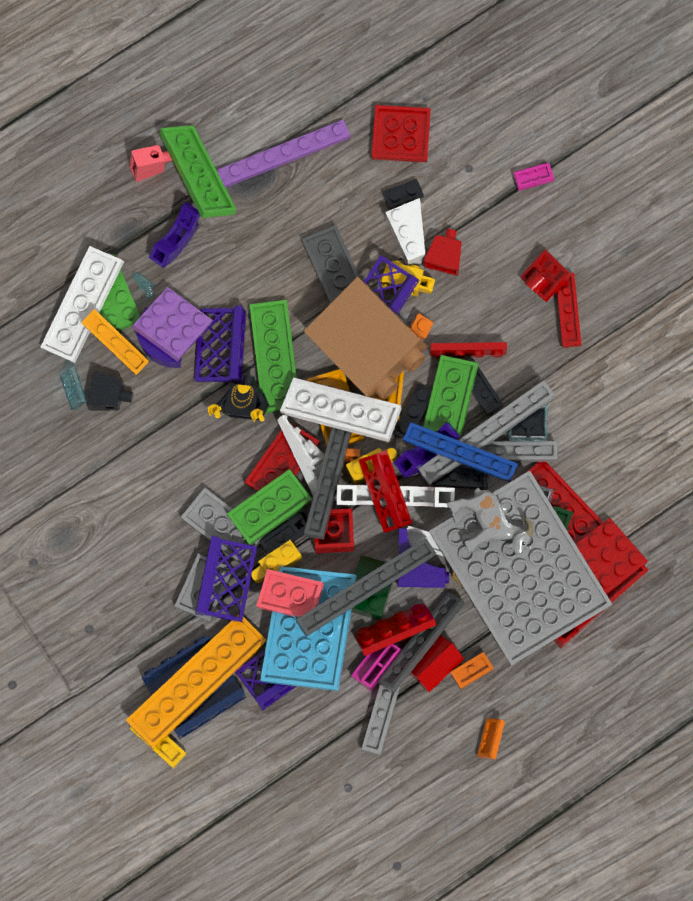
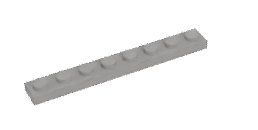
(492, 429)

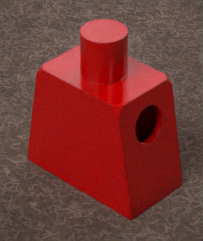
(444, 254)

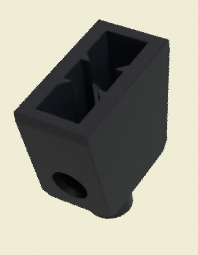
(107, 393)

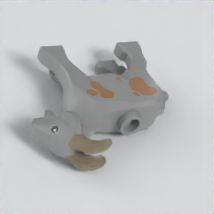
(491, 521)

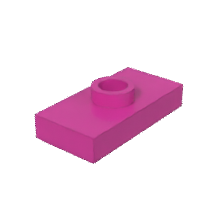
(533, 176)

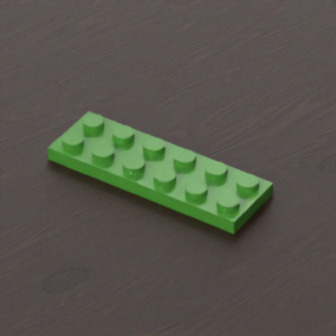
(197, 171)
(273, 350)

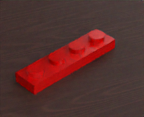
(569, 314)
(477, 350)

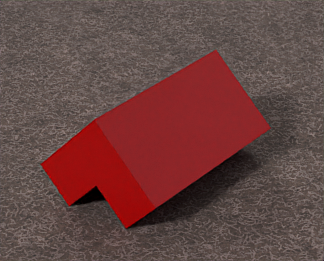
(436, 663)

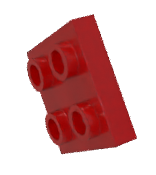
(545, 275)

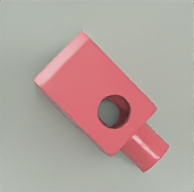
(148, 162)

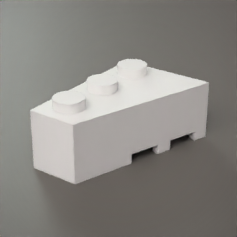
(407, 230)

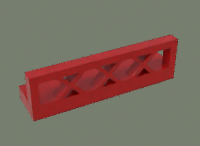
(389, 490)

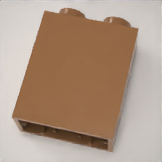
(367, 340)

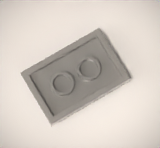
(190, 592)

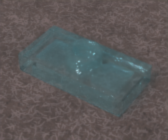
(73, 388)

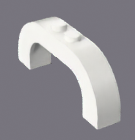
(412, 495)

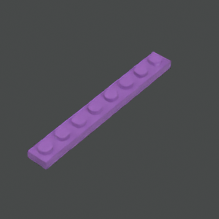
(284, 153)

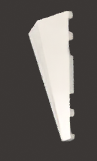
(306, 454)

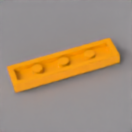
(114, 342)

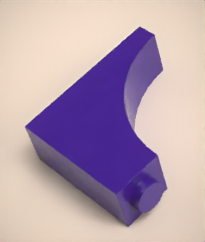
(425, 574)

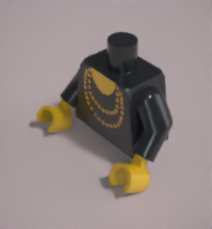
(242, 402)

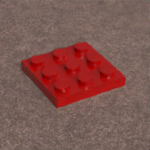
(401, 133)
(610, 555)

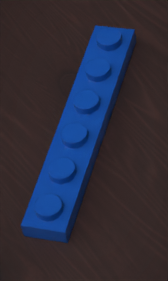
(460, 452)

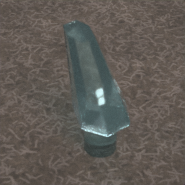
(144, 284)

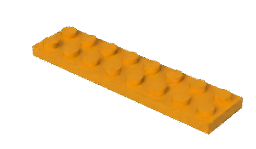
(195, 681)

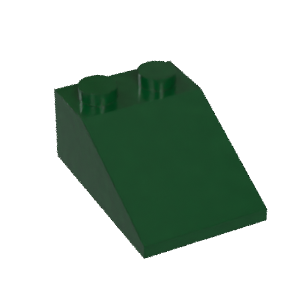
(375, 605)

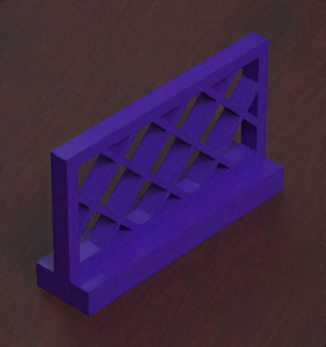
(405, 289)
(236, 348)
(209, 576)
(269, 695)

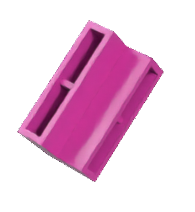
(374, 666)

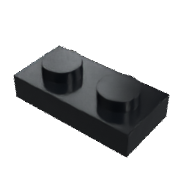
(402, 194)

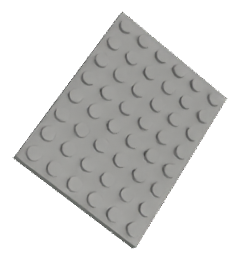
(529, 594)

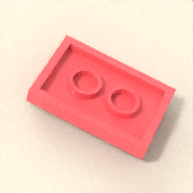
(289, 594)

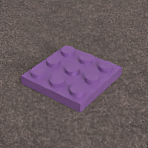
(172, 324)

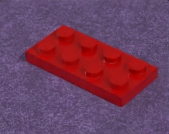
(276, 461)
(394, 629)

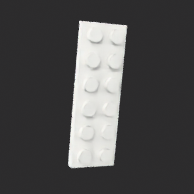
(85, 293)
(341, 409)

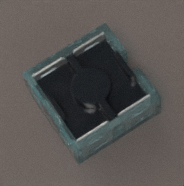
(531, 428)

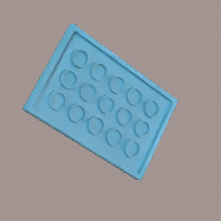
(313, 659)

